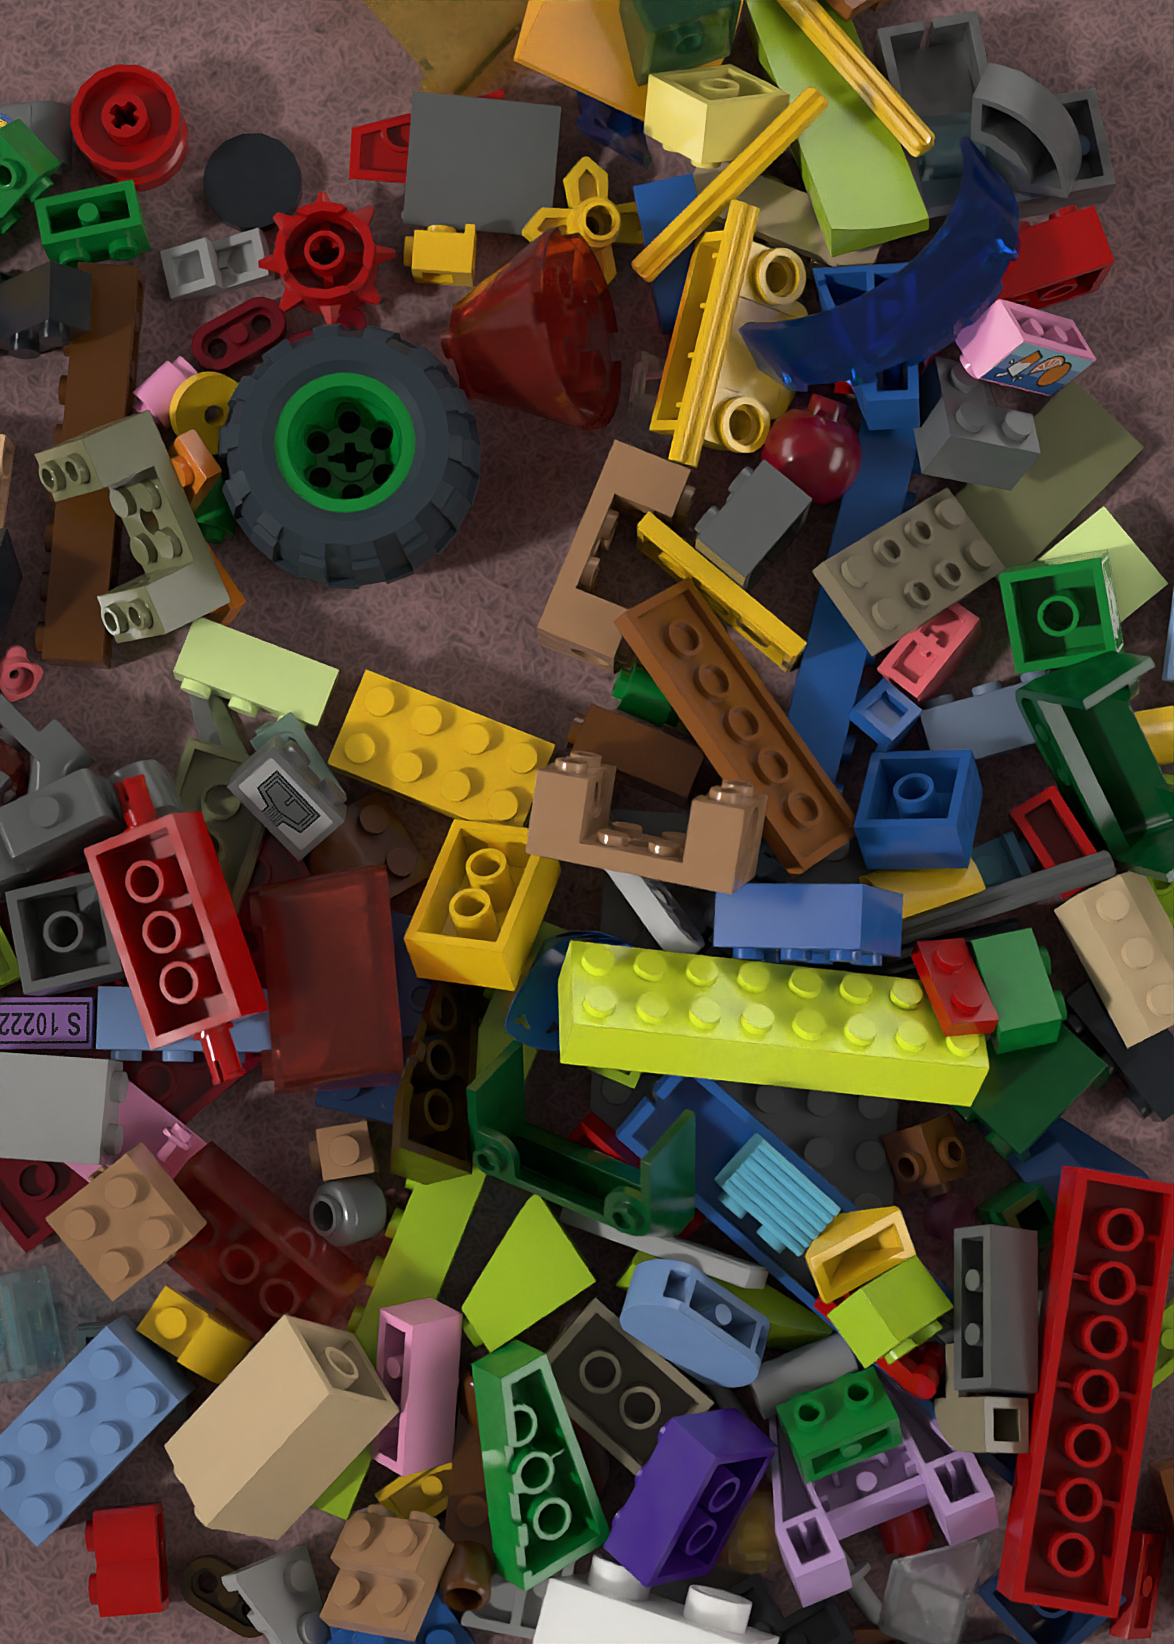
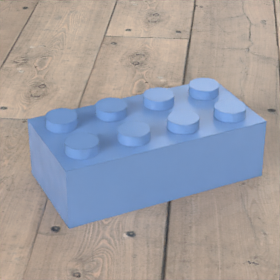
(85, 1427)

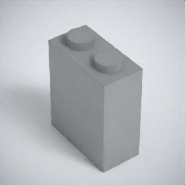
(61, 1108)

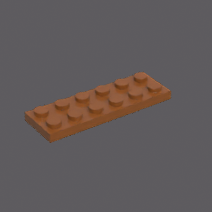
(738, 723)

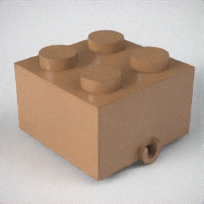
(126, 1221)

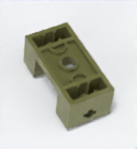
(164, 534)

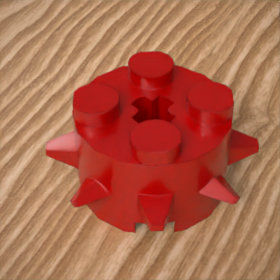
(301, 248)

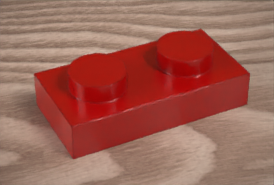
(954, 987)
(1140, 1585)

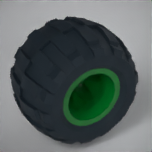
(306, 393)

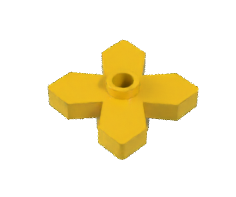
(588, 199)

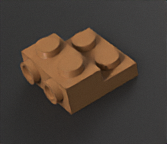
(386, 1572)

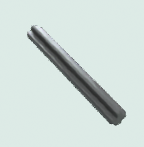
(1009, 896)

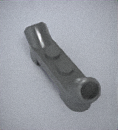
(51, 751)

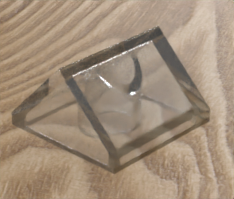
(934, 1593)

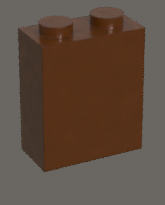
(642, 754)

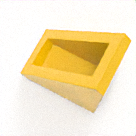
(857, 1249)

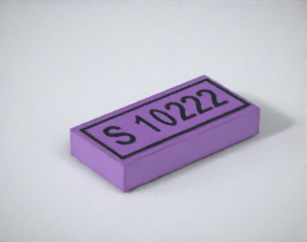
(47, 1023)

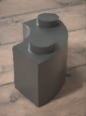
(1027, 129)

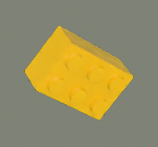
(481, 907)

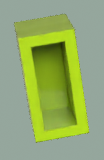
(891, 1312)

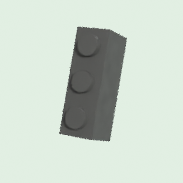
(995, 1310)

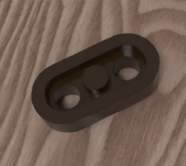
(218, 1603)

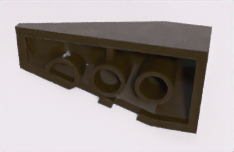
(431, 1099)

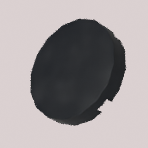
(252, 181)

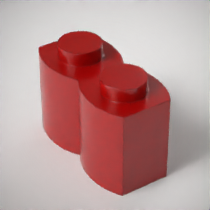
(129, 1559)

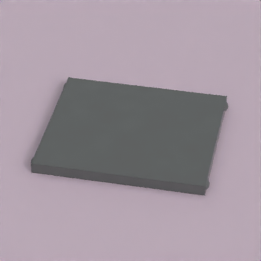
(479, 162)

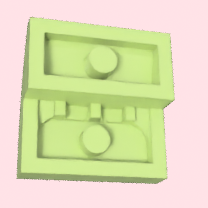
(1132, 572)

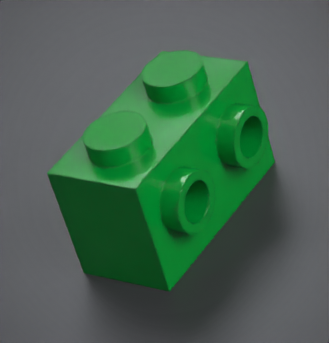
(23, 172)
(93, 225)
(1019, 989)
(839, 1424)

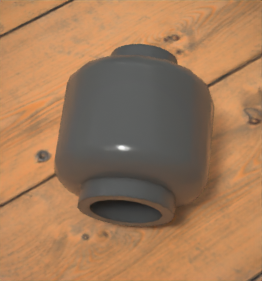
(348, 1210)

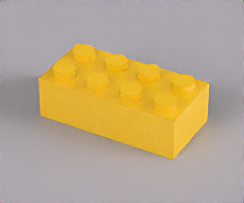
(439, 754)

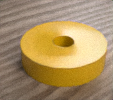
(192, 401)

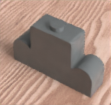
(54, 824)

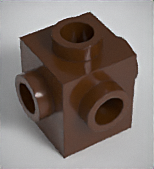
(926, 1156)

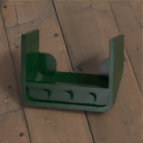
(1104, 759)
(630, 1199)

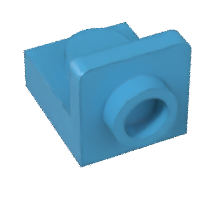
(1003, 859)

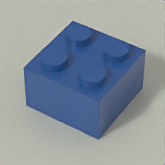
(919, 809)

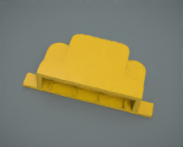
(710, 380)

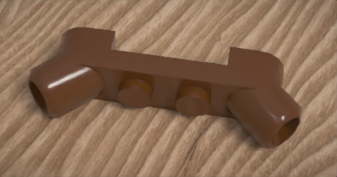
(469, 1570)

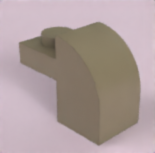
(981, 1420)

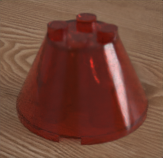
(540, 335)

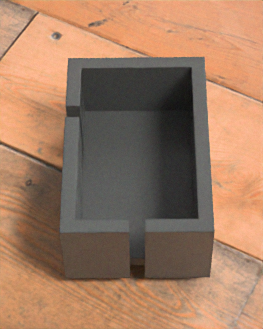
(754, 524)

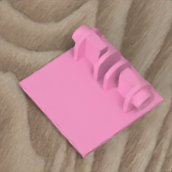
(156, 1128)

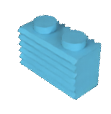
(776, 1195)

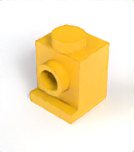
(442, 255)

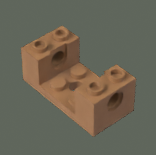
(629, 489)
(573, 818)

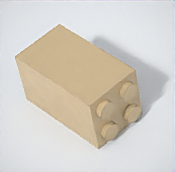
(280, 1429)

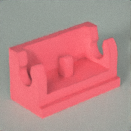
(931, 654)

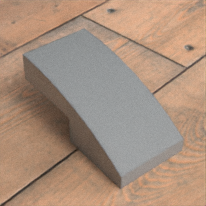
(217, 266)

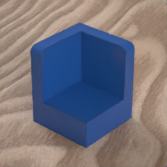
(885, 716)

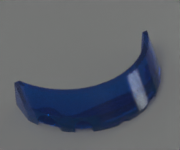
(915, 308)

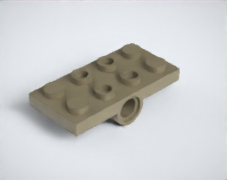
(908, 571)

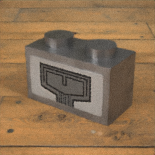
(289, 795)

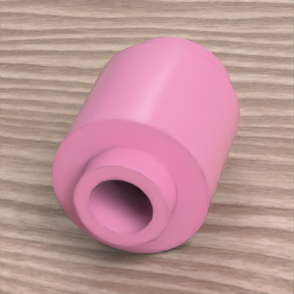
(158, 389)

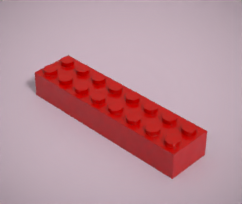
(1094, 1394)

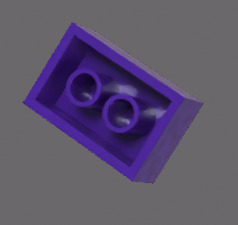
(689, 1496)

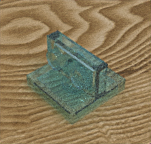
(28, 1326)

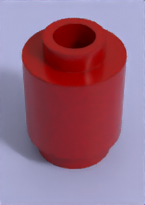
(907, 1533)

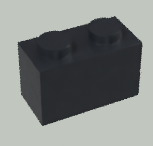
(44, 309)

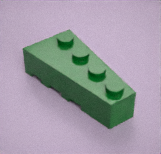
(533, 1468)

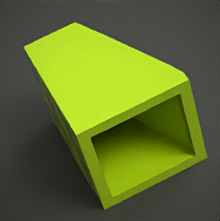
(525, 1278)

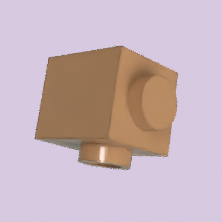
(344, 1150)

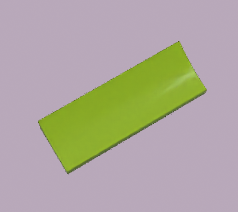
(847, 154)

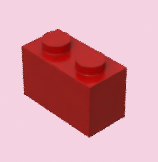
(1051, 831)

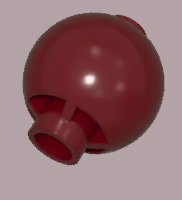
(815, 449)

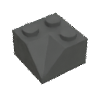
(968, 433)
(62, 937)

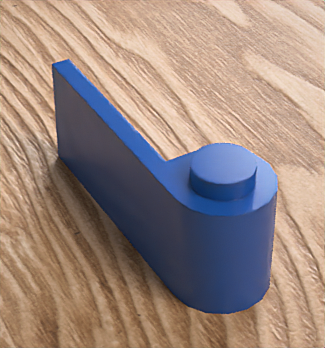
(657, 207)

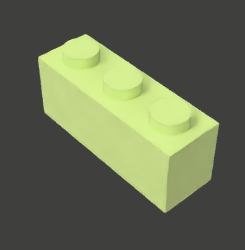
(254, 674)

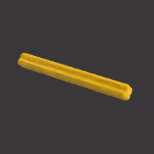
(861, 75)
(729, 184)

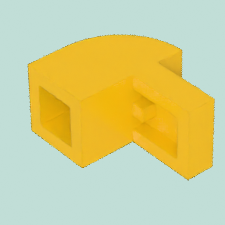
(199, 1339)

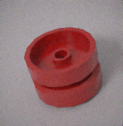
(130, 126)

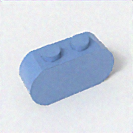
(695, 1323)

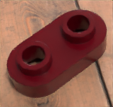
(236, 331)

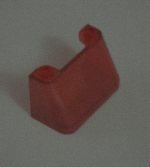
(330, 981)

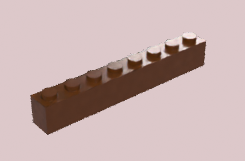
(85, 528)

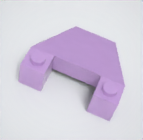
(873, 1491)

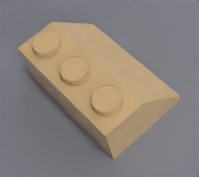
(1126, 952)

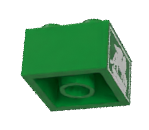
(1061, 611)

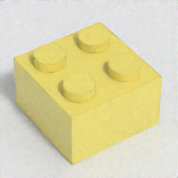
(710, 112)

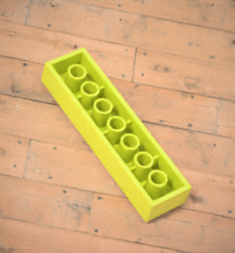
(761, 1025)

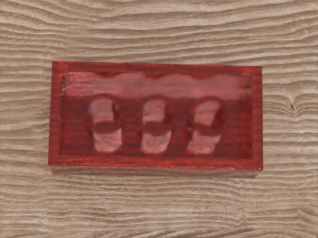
(256, 1251)

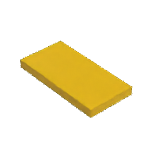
(720, 593)

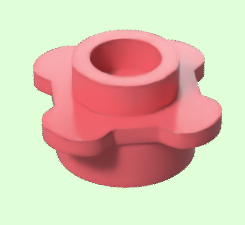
(25, 679)

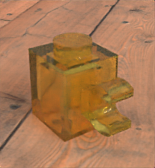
(754, 1538)

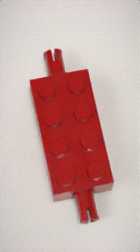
(176, 929)

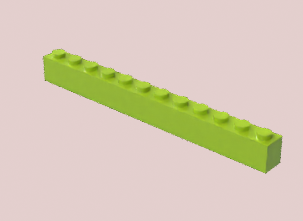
(427, 1231)

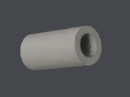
(801, 1371)

